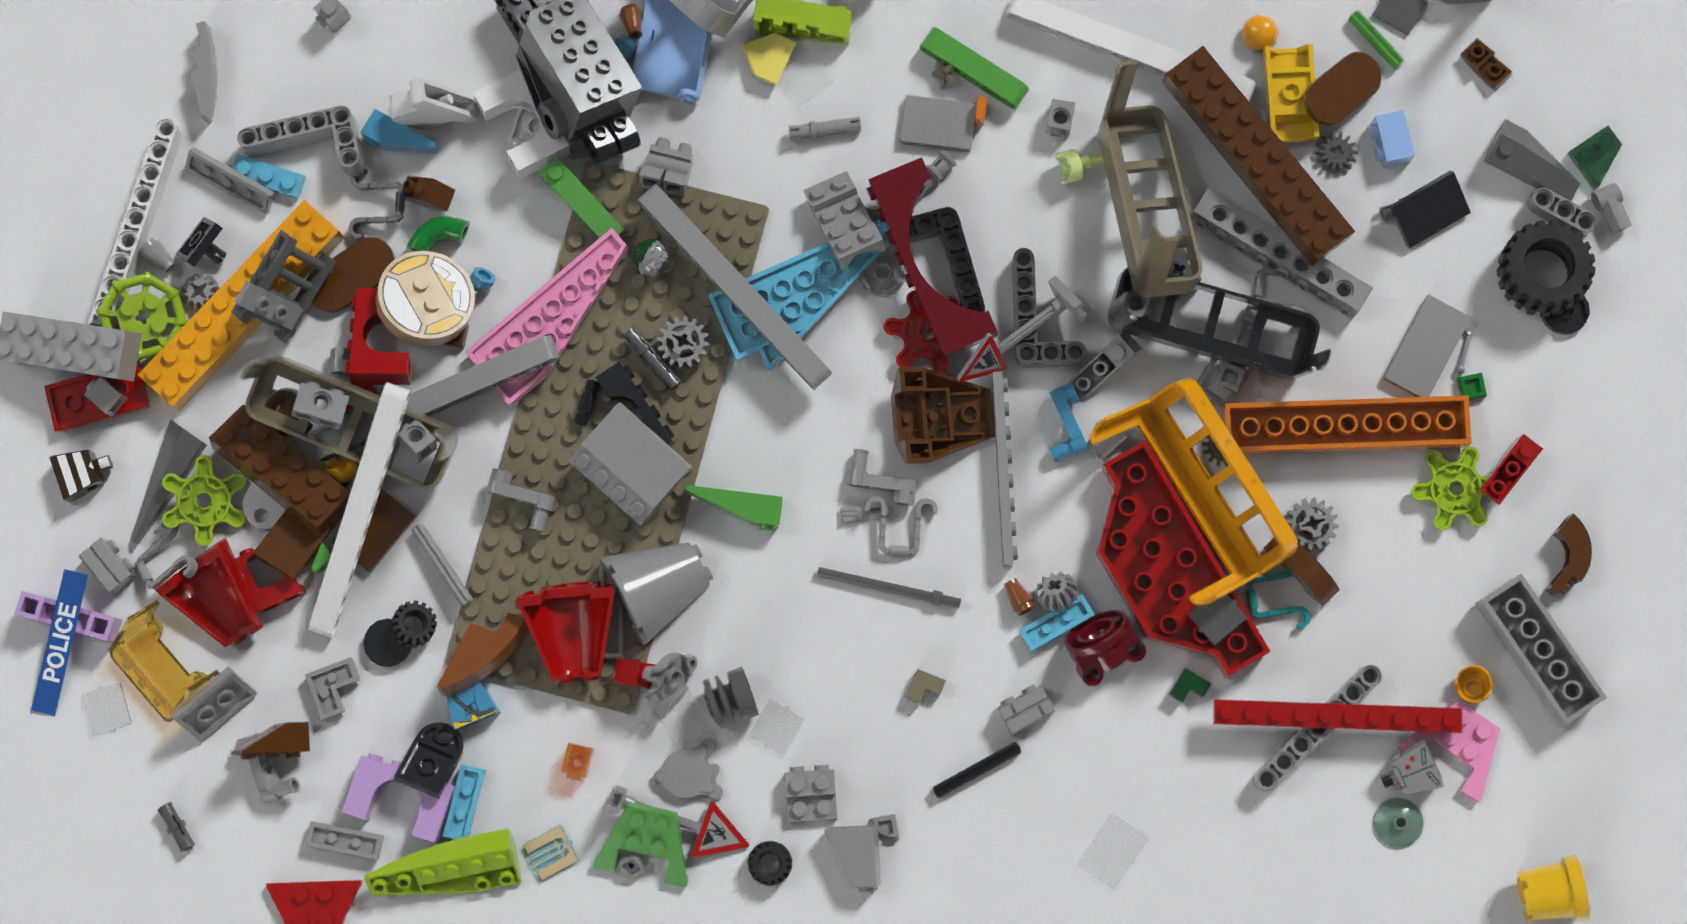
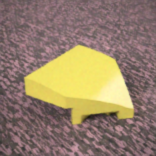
(769, 56)

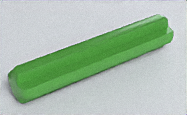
(1373, 36)

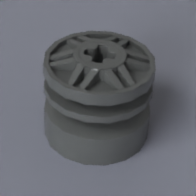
(730, 698)

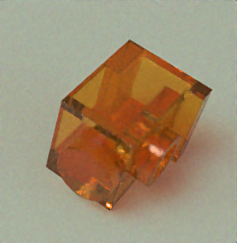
(573, 752)

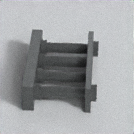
(273, 267)

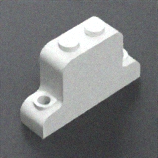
(431, 105)

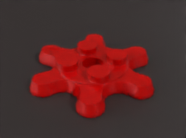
(914, 344)

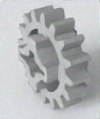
(678, 352)
(1309, 515)

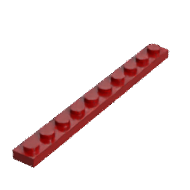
(1337, 716)

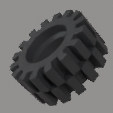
(423, 614)
(769, 878)

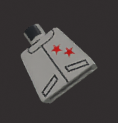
(1413, 770)

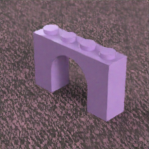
(373, 775)

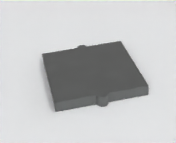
(1400, 13)
(1217, 618)

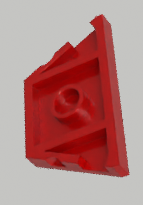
(314, 901)

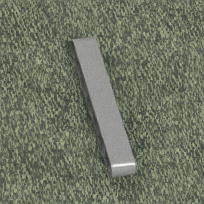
(1311, 739)

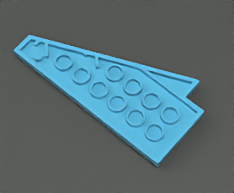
(798, 291)

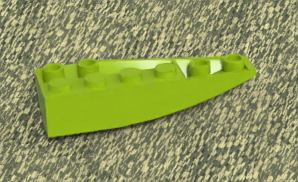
(451, 867)

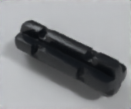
(586, 402)

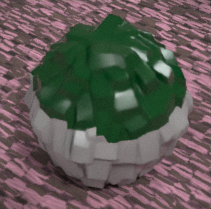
(650, 256)

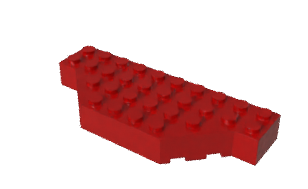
(1162, 560)

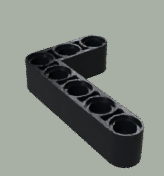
(952, 254)

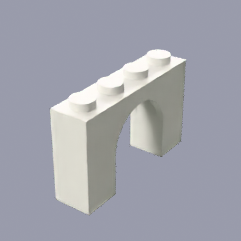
(510, 94)

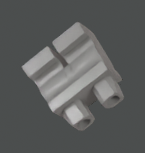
(667, 167)

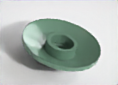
(1386, 826)

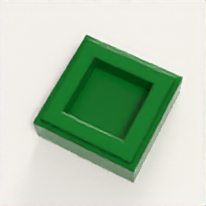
(1472, 385)

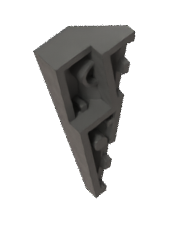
(175, 456)

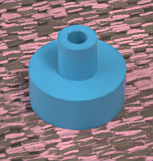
(482, 279)

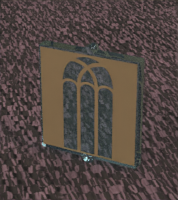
(550, 852)

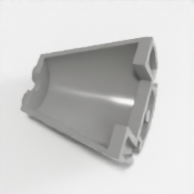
(657, 584)

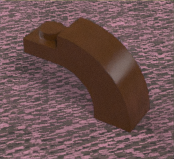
(1577, 551)
(1309, 573)

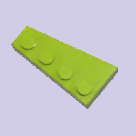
(803, 20)

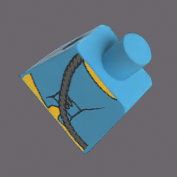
(471, 706)

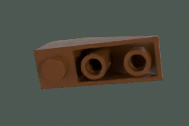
(278, 739)

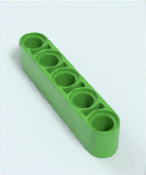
(974, 68)

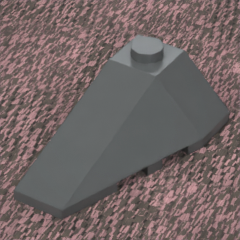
(1526, 159)

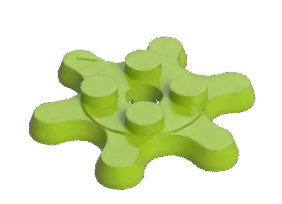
(1437, 489)
(189, 511)

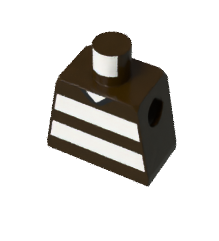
(79, 473)

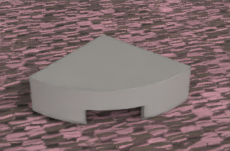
(887, 826)

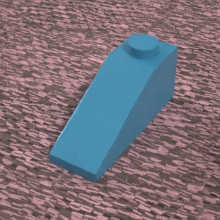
(390, 135)

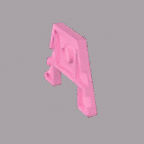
(1472, 747)

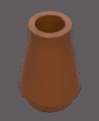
(631, 19)
(1019, 598)

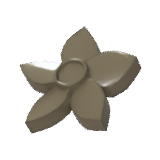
(943, 72)

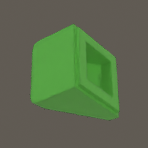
(322, 559)

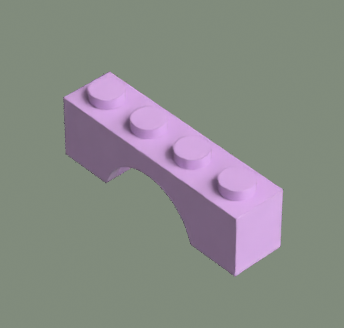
(88, 623)

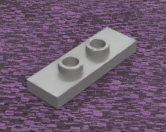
(268, 305)

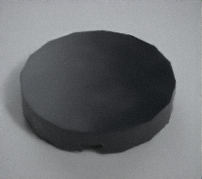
(1570, 320)
(382, 646)

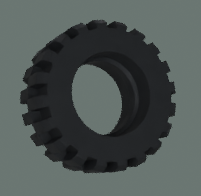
(1558, 241)

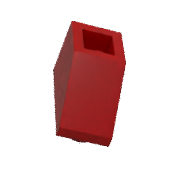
(631, 673)

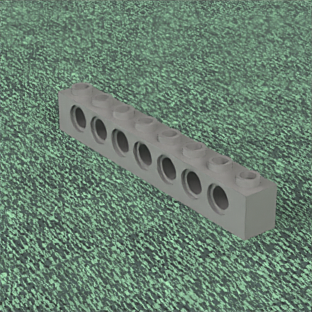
(1274, 240)

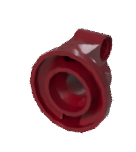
(1103, 645)

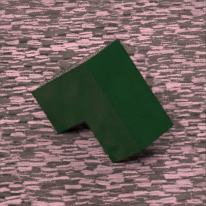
(1188, 682)

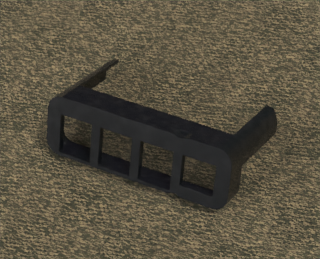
(1302, 358)

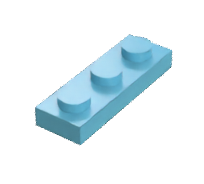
(270, 176)
(1056, 624)
(464, 802)

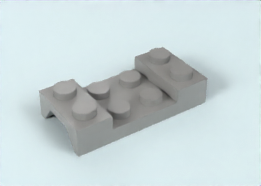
(843, 218)

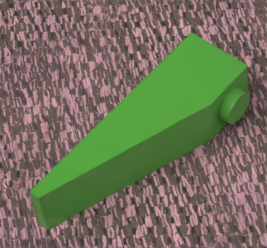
(578, 198)
(751, 507)

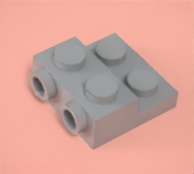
(810, 794)

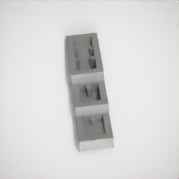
(205, 78)

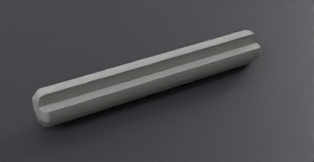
(442, 565)

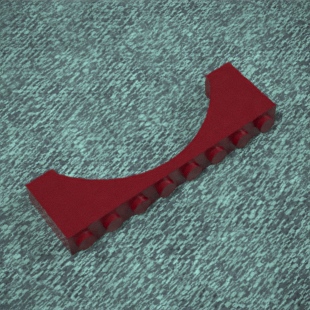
(952, 325)

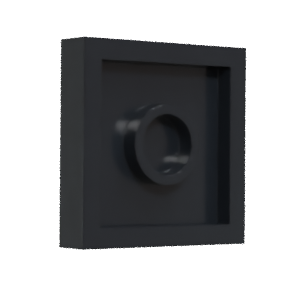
(201, 243)

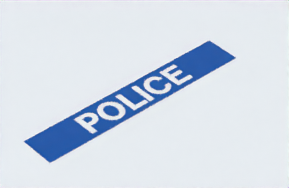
(59, 642)

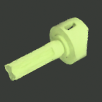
(1073, 165)

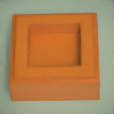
(980, 111)

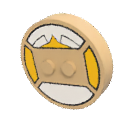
(425, 298)

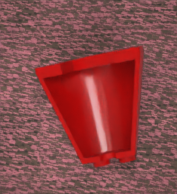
(214, 596)
(570, 627)

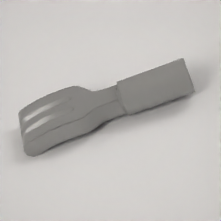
(855, 514)

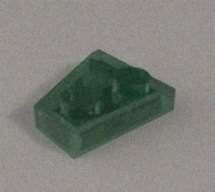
(1596, 155)

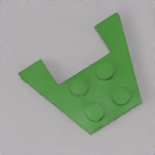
(646, 832)

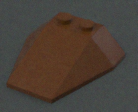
(938, 414)

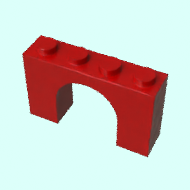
(365, 363)

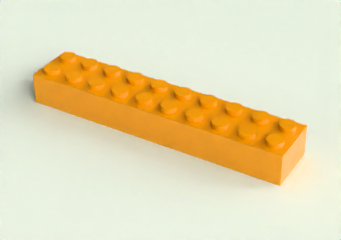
(214, 331)

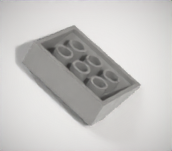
(630, 464)

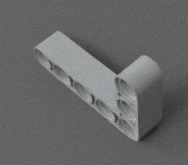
(308, 134)

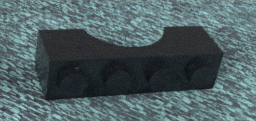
(619, 386)

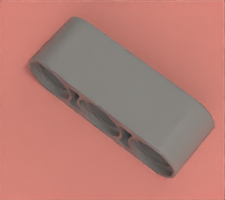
(1573, 211)

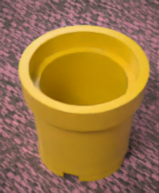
(1554, 891)

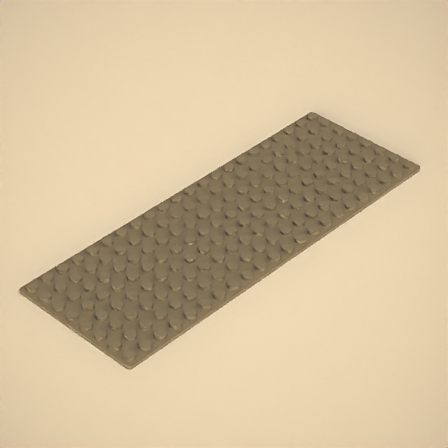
(544, 434)

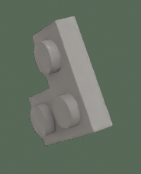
(325, 685)

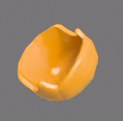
(1259, 32)
(342, 470)
(1473, 684)

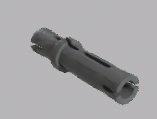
(655, 362)

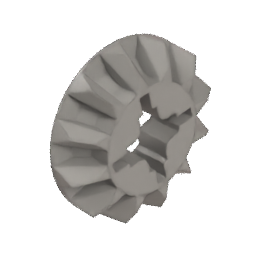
(201, 281)

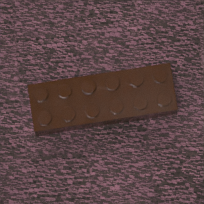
(281, 471)

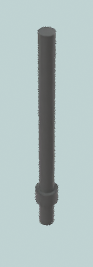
(935, 597)

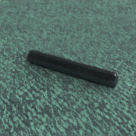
(976, 770)

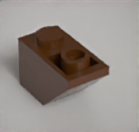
(428, 193)

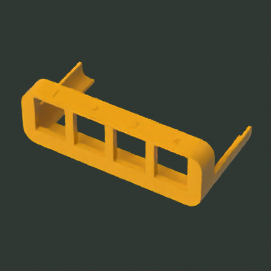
(1200, 490)

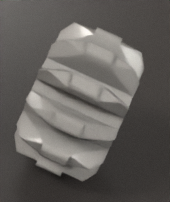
(1057, 592)

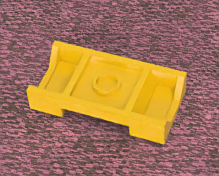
(1287, 79)

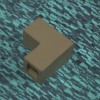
(924, 681)

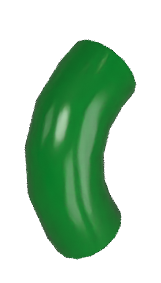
(437, 230)

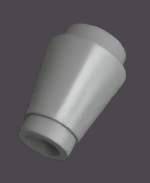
(156, 255)

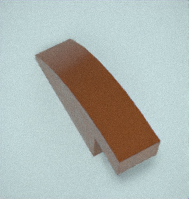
(481, 654)

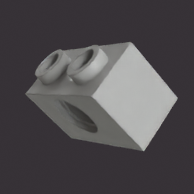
(330, 416)

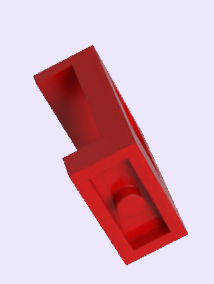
(271, 595)

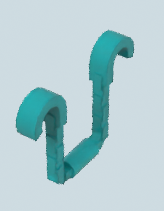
(1253, 603)

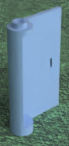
(673, 56)

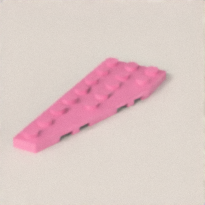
(552, 311)

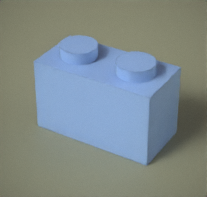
(1392, 138)

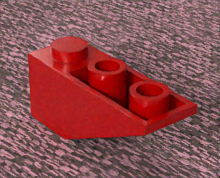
(1510, 468)

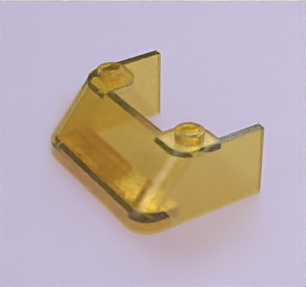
(152, 665)

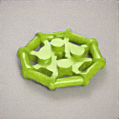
(149, 304)

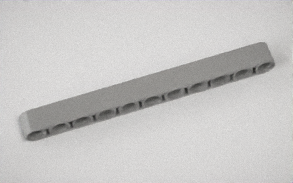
(734, 287)
(457, 388)

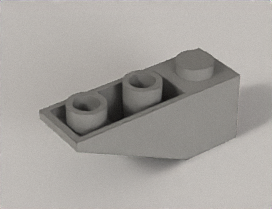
(1105, 364)

